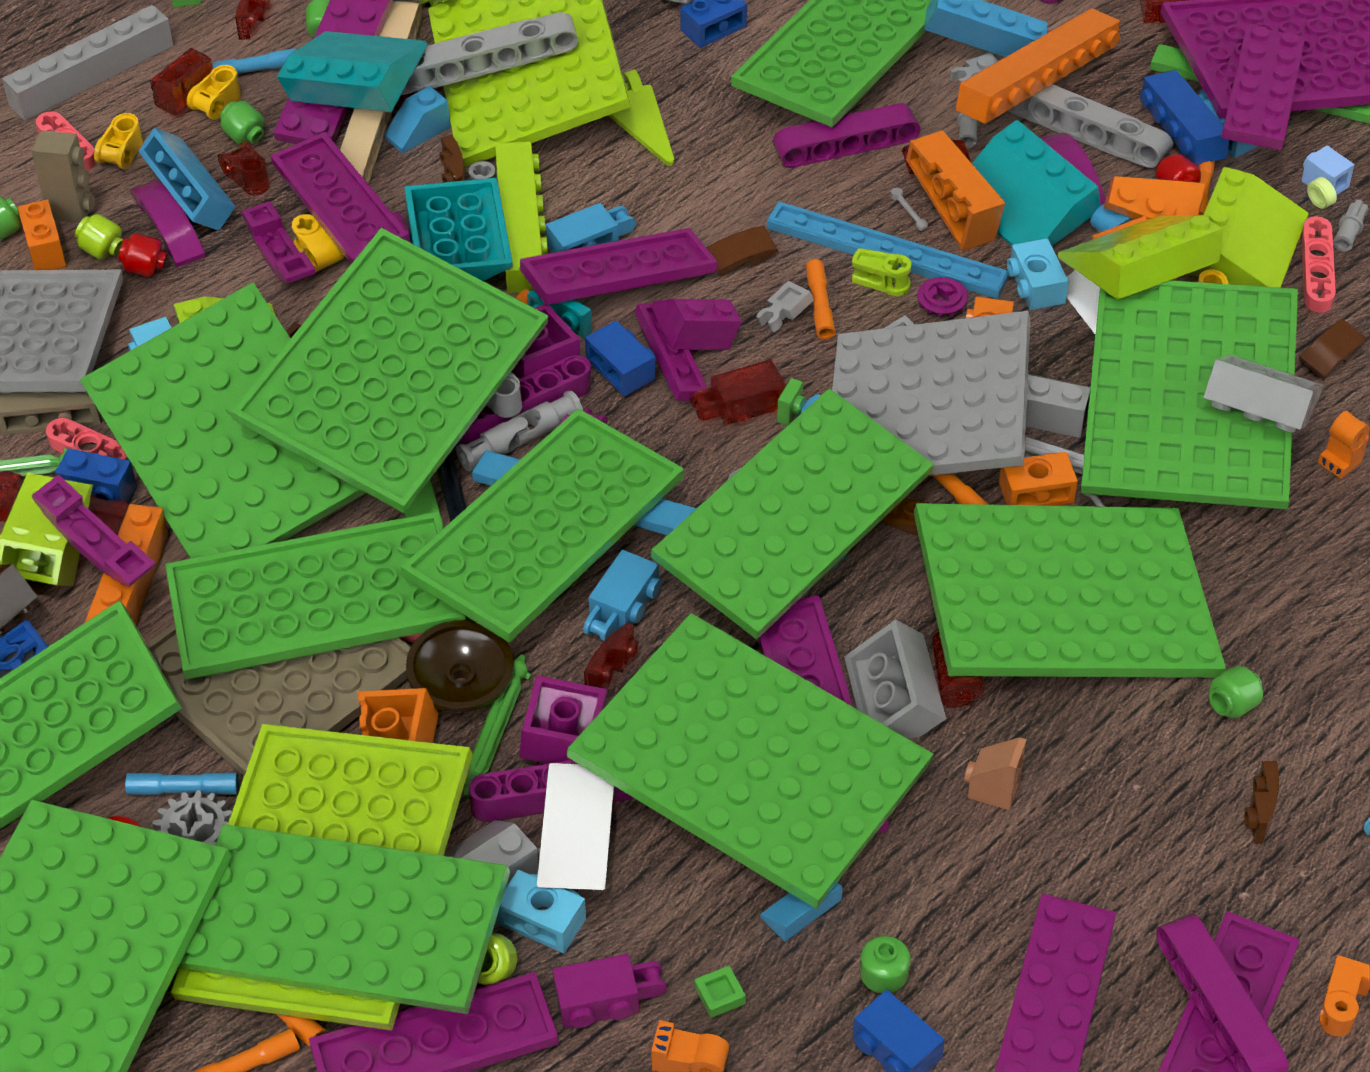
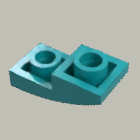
(571, 312)

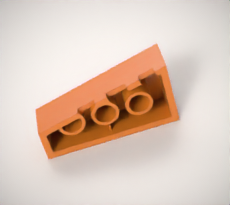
(956, 190)
(398, 714)

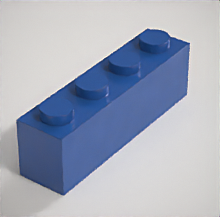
(1184, 117)

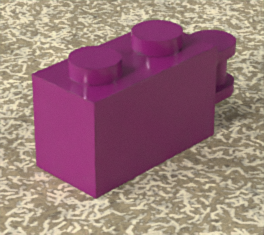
(604, 989)

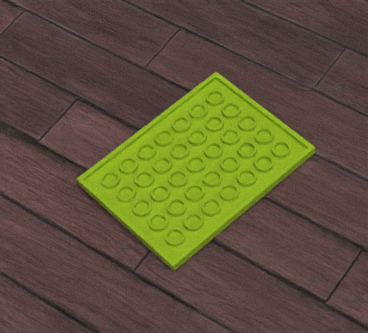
(534, 97)
(340, 791)

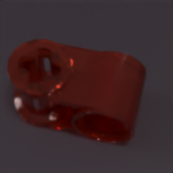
(246, 169)

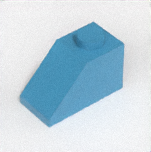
(418, 120)

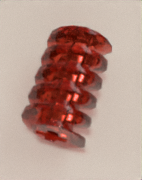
(955, 690)

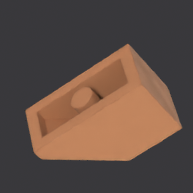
(996, 773)

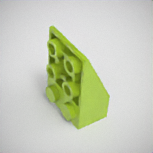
(34, 542)

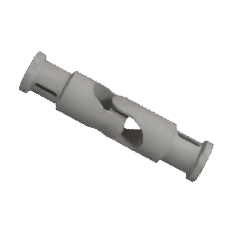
(516, 432)

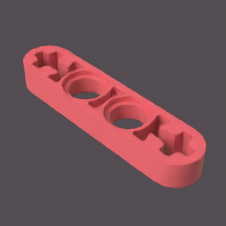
(1321, 264)

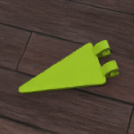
(644, 118)

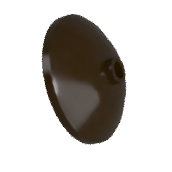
(455, 652)

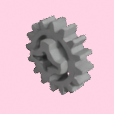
(194, 817)

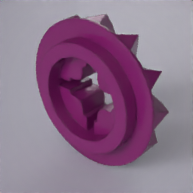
(947, 289)

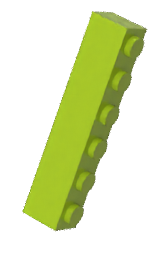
(520, 207)

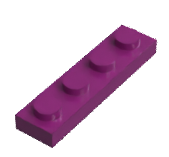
(675, 364)

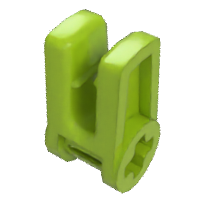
(881, 270)

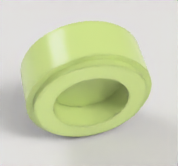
(1321, 193)

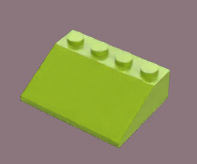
(1257, 231)
(1147, 253)

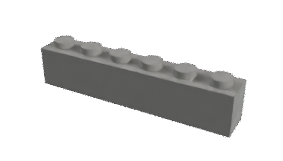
(88, 62)

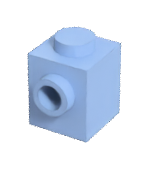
(1330, 165)

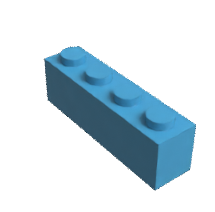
(983, 25)
(186, 179)

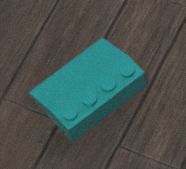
(351, 70)
(1039, 186)
(460, 225)

